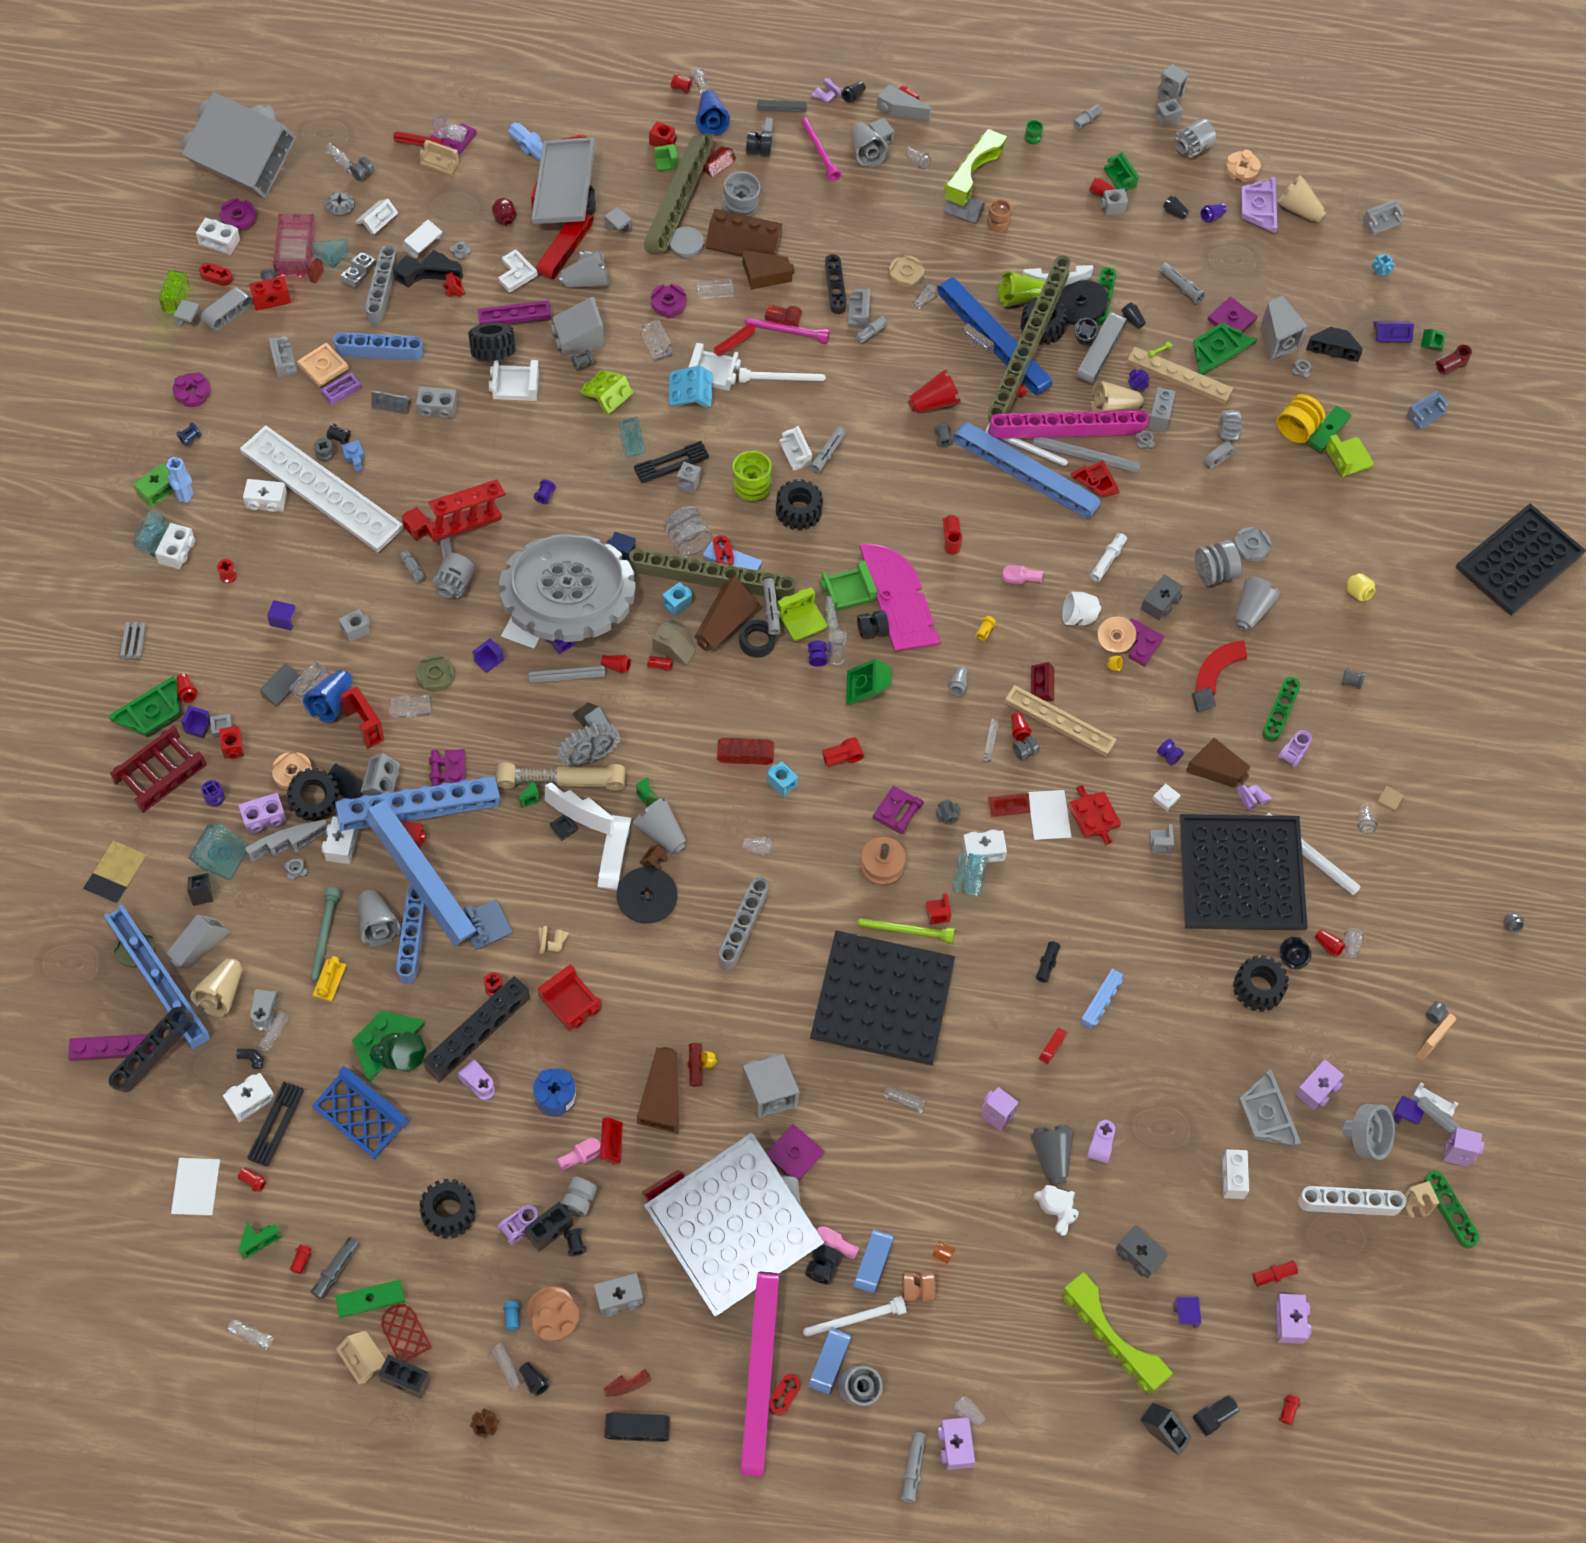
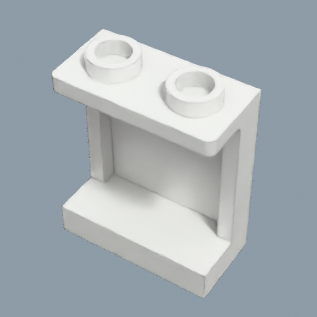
(722, 367)
(514, 382)

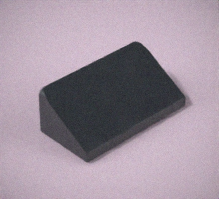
(348, 784)

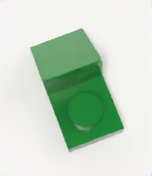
(252, 1242)

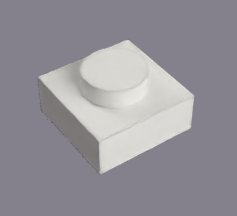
(1166, 797)

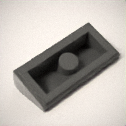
(278, 685)

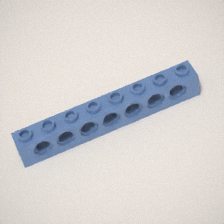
(428, 808)

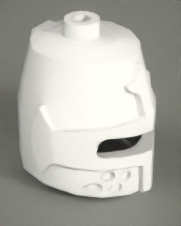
(1080, 609)

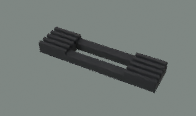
(646, 470)
(288, 1096)

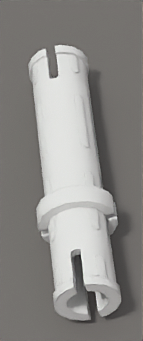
(1111, 553)

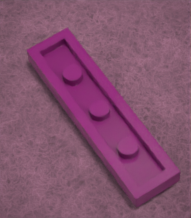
(515, 313)
(104, 1047)

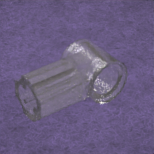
(442, 128)

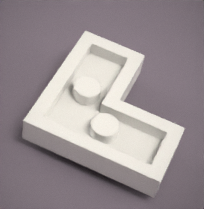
(520, 271)

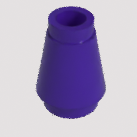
(1213, 211)

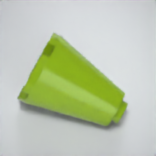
(1018, 288)

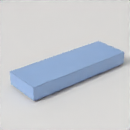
(740, 559)

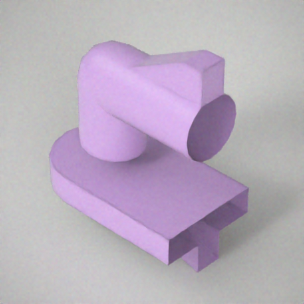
(826, 97)
(1246, 795)

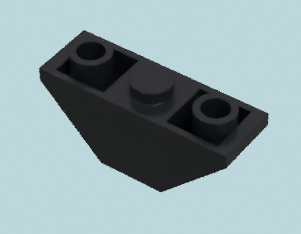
(1335, 343)

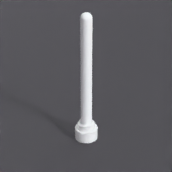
(745, 375)
(1036, 450)
(895, 1306)

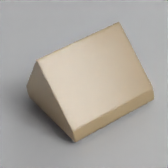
(1390, 798)

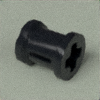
(338, 434)
(575, 1242)

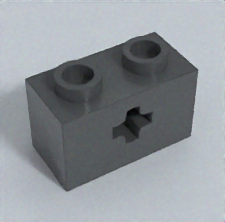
(1162, 597)
(1138, 1241)

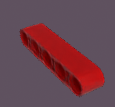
(563, 247)

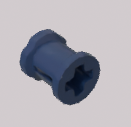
(189, 434)

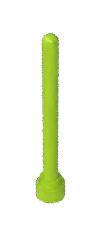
(945, 934)

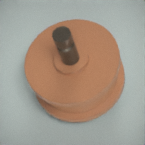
(882, 860)

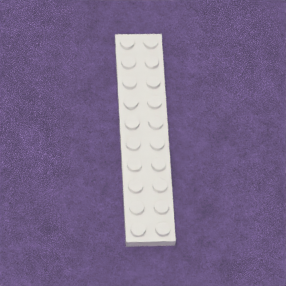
(322, 488)

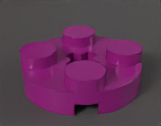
(233, 206)
(672, 308)
(188, 381)

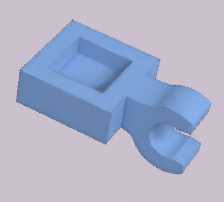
(353, 453)

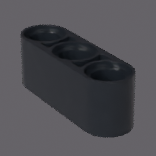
(637, 1427)

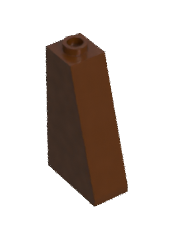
(726, 613)
(660, 1098)

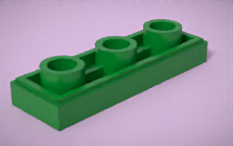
(1330, 426)
(356, 1301)

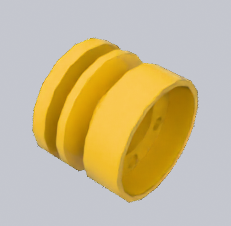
(1300, 418)

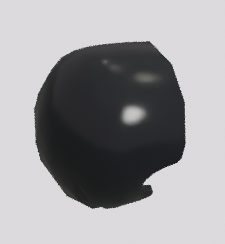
(1295, 953)

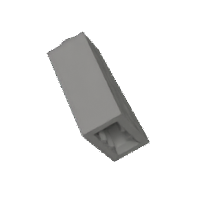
(197, 940)

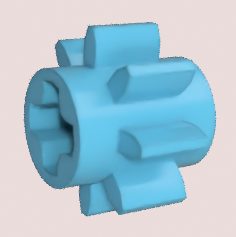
(1383, 264)

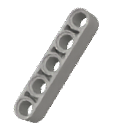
(381, 284)
(1101, 348)
(743, 931)

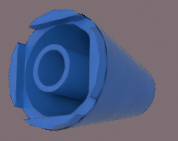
(712, 114)
(325, 697)

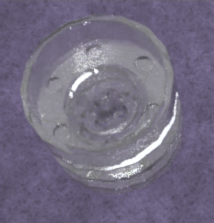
(688, 531)

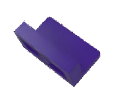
(1394, 331)

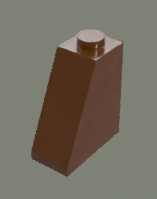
(766, 269)
(1219, 765)

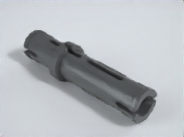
(330, 1275)

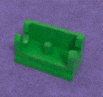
(1121, 172)

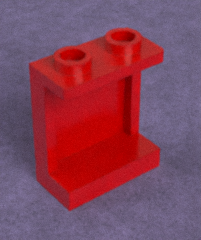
(371, 729)
(569, 998)

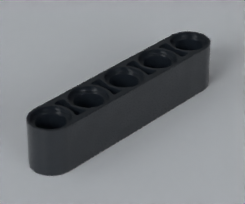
(141, 1052)

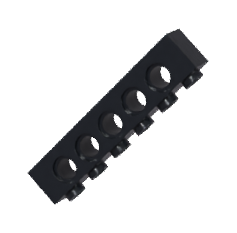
(476, 1029)

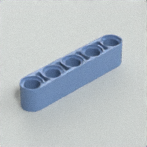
(378, 346)
(411, 943)

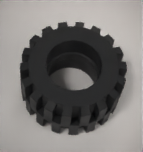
(1055, 326)
(492, 341)
(799, 492)
(312, 777)
(1271, 973)
(443, 1192)

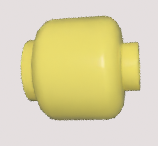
(1361, 587)

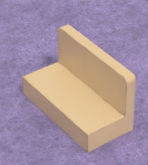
(361, 1356)

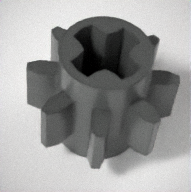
(948, 812)

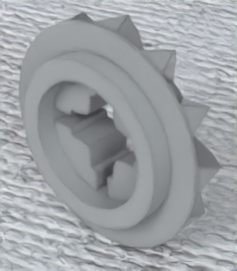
(346, 205)

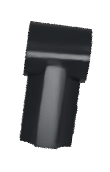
(1212, 1417)

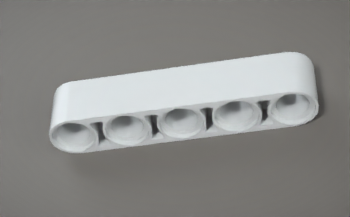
(1360, 1196)

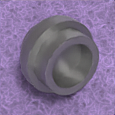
(1514, 922)

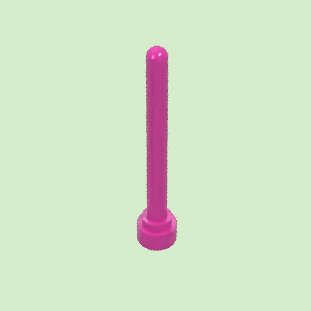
(832, 171)
(821, 335)

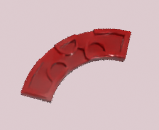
(1217, 661)

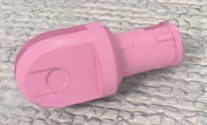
(1019, 575)
(581, 1153)
(834, 1240)

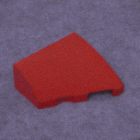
(1097, 479)

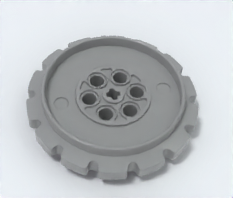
(567, 587)

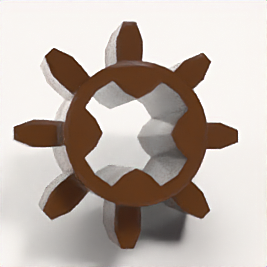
(484, 1423)

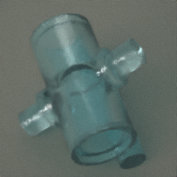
(150, 532)
(970, 873)

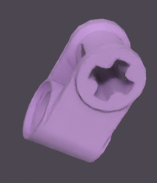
(1294, 751)
(475, 1077)
(1101, 1145)
(517, 1224)

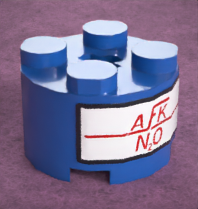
(558, 1081)

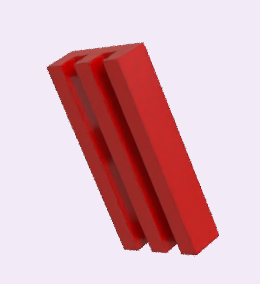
(611, 1142)

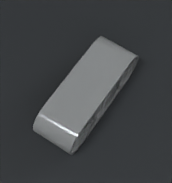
(226, 309)

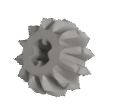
(1229, 425)

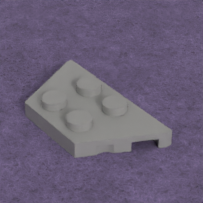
(1268, 1113)

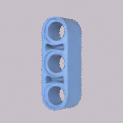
(873, 1261)
(829, 1361)

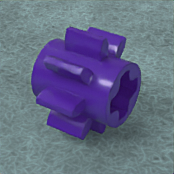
(1138, 379)

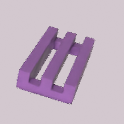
(343, 390)

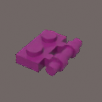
(454, 766)

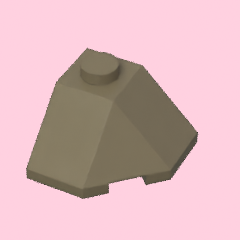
(674, 641)

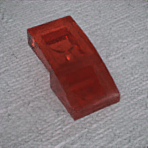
(621, 1386)

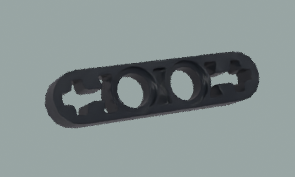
(835, 284)

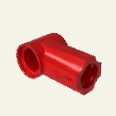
(952, 534)
(847, 751)

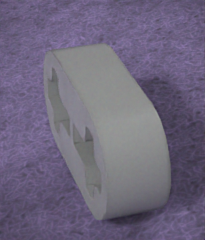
(1219, 455)

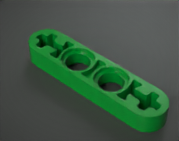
(1110, 285)
(1282, 709)
(1454, 1208)

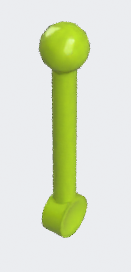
(1168, 345)

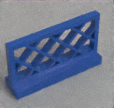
(376, 1102)

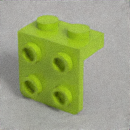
(609, 390)
(1348, 455)
(801, 614)

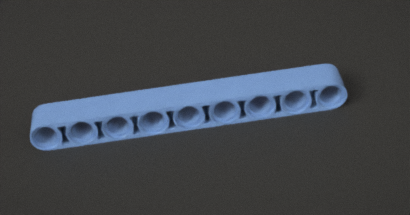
(1026, 470)

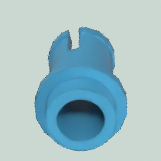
(511, 1315)

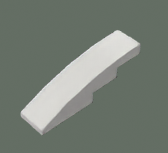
(579, 810)

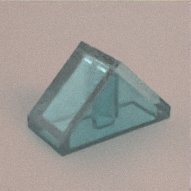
(331, 251)
(631, 436)

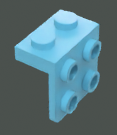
(690, 386)

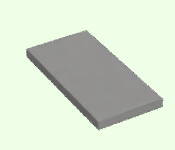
(563, 180)

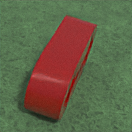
(215, 274)
(727, 551)
(1053, 1045)
(788, 1397)

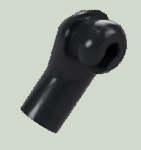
(253, 1055)

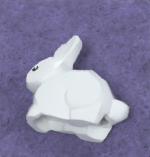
(1058, 1203)

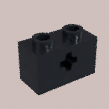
(549, 1226)
(404, 1376)

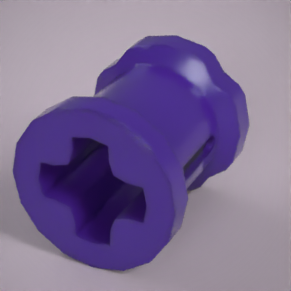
(544, 491)

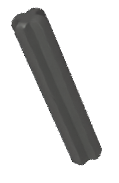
(780, 105)

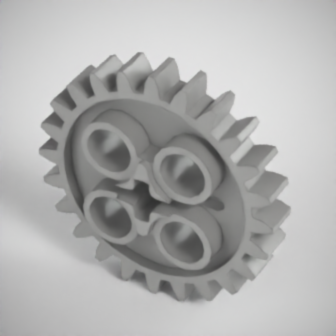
(588, 745)

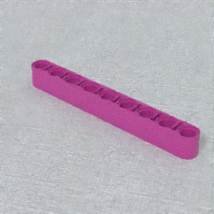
(1068, 424)
(759, 1375)

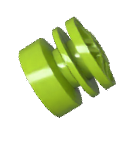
(752, 475)

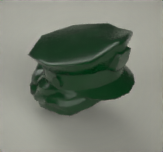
(399, 1051)

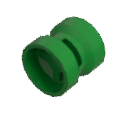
(1033, 132)

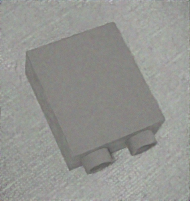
(238, 144)

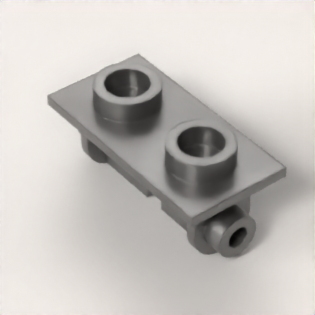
(390, 402)

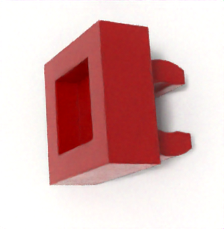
(453, 286)

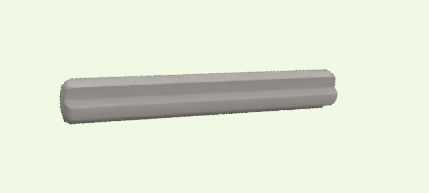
(566, 673)

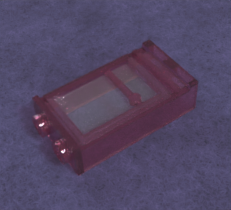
(293, 244)

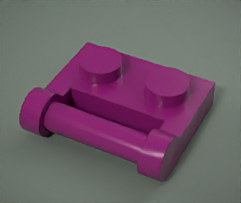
(892, 806)

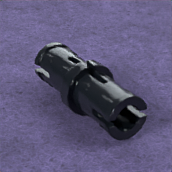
(1048, 961)

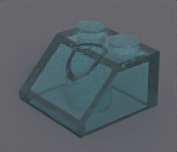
(218, 851)

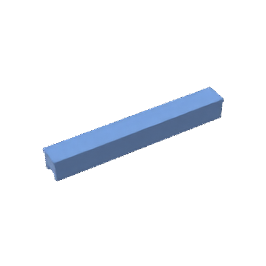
(419, 873)
(154, 972)

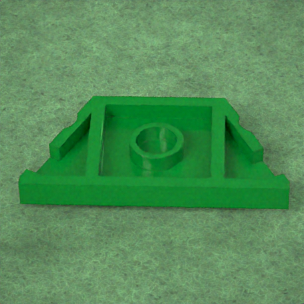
(1219, 346)
(150, 710)
(381, 1025)

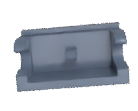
(1427, 410)

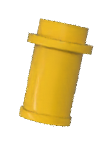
(987, 624)

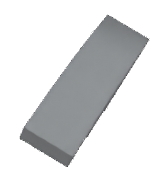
(294, 837)

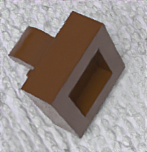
(651, 857)

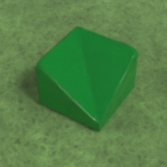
(1433, 339)
(645, 793)
(529, 796)

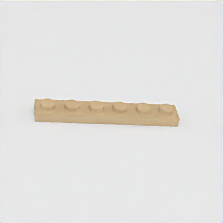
(1180, 376)
(1060, 721)

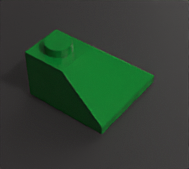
(867, 680)

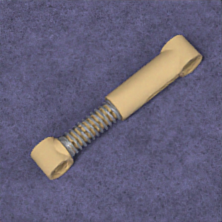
(610, 777)

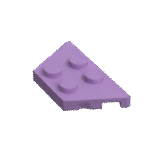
(1260, 204)

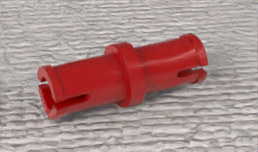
(1275, 1273)

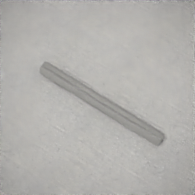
(1086, 453)

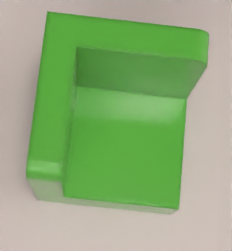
(666, 158)

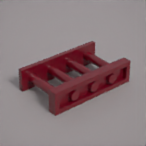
(167, 784)

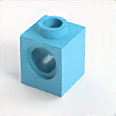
(675, 605)
(783, 786)

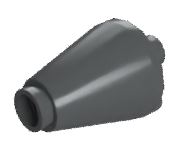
(1053, 1151)

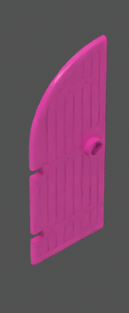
(898, 597)

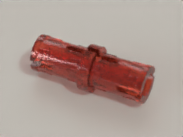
(695, 1065)

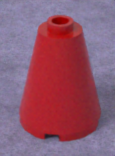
(935, 394)

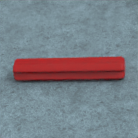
(413, 139)
(734, 339)

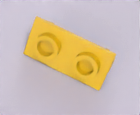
(329, 979)

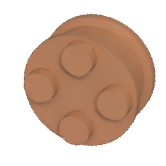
(552, 1313)

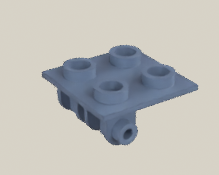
(488, 922)

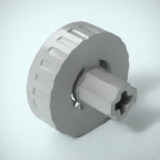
(1372, 1138)

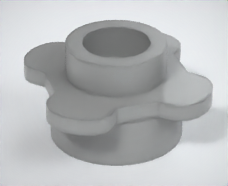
(460, 250)
(1302, 368)
(1145, 435)
(295, 863)

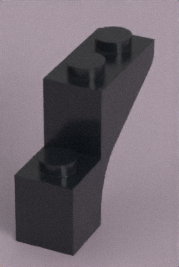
(434, 266)

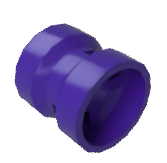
(817, 653)
(1170, 752)
(213, 793)

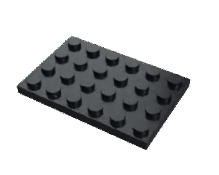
(1520, 559)

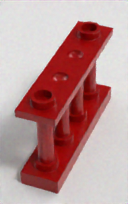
(467, 520)

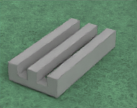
(135, 626)

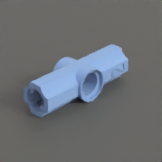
(529, 142)
(179, 479)

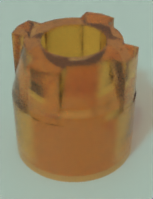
(943, 1252)

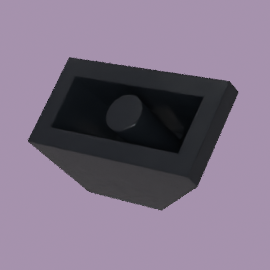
(1166, 1428)

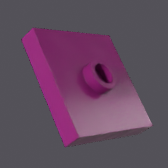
(1232, 314)
(795, 1153)

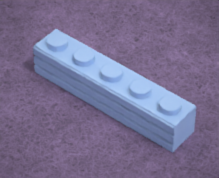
(1102, 999)

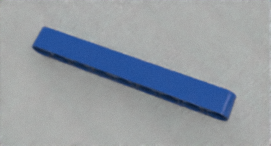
(979, 318)

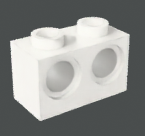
(218, 236)
(171, 544)
(1235, 1174)

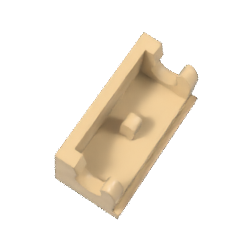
(439, 157)
(1421, 1197)

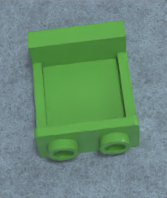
(849, 587)

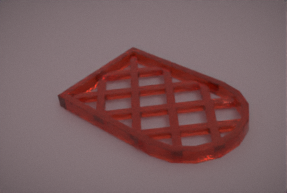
(413, 1354)

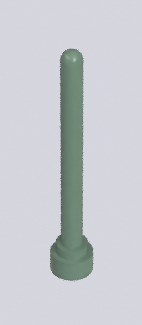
(331, 897)

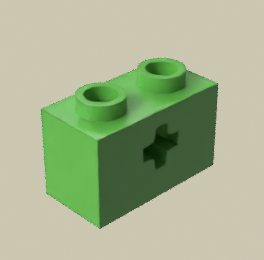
(154, 486)

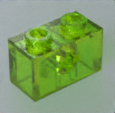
(173, 291)

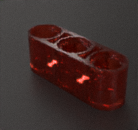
(745, 751)

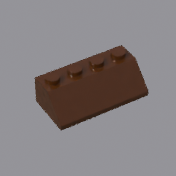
(737, 233)

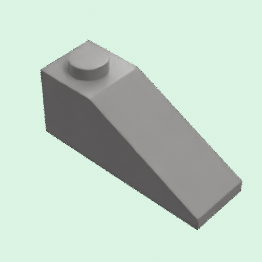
(900, 104)

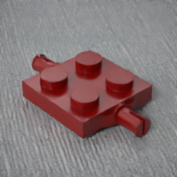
(1094, 814)

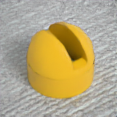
(1115, 663)
(709, 1059)

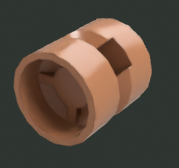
(999, 215)
(918, 1286)

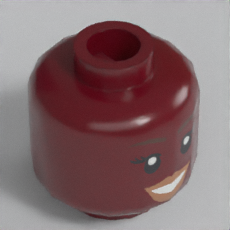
(504, 211)

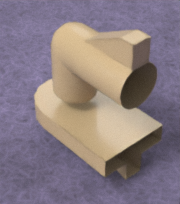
(556, 946)

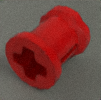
(681, 83)
(226, 570)
(488, 982)

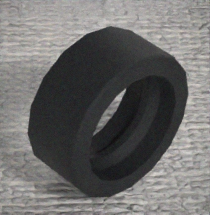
(756, 651)

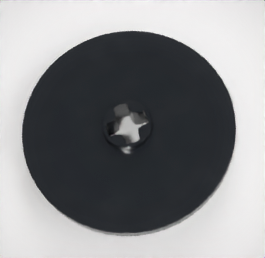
(1093, 296)
(661, 895)

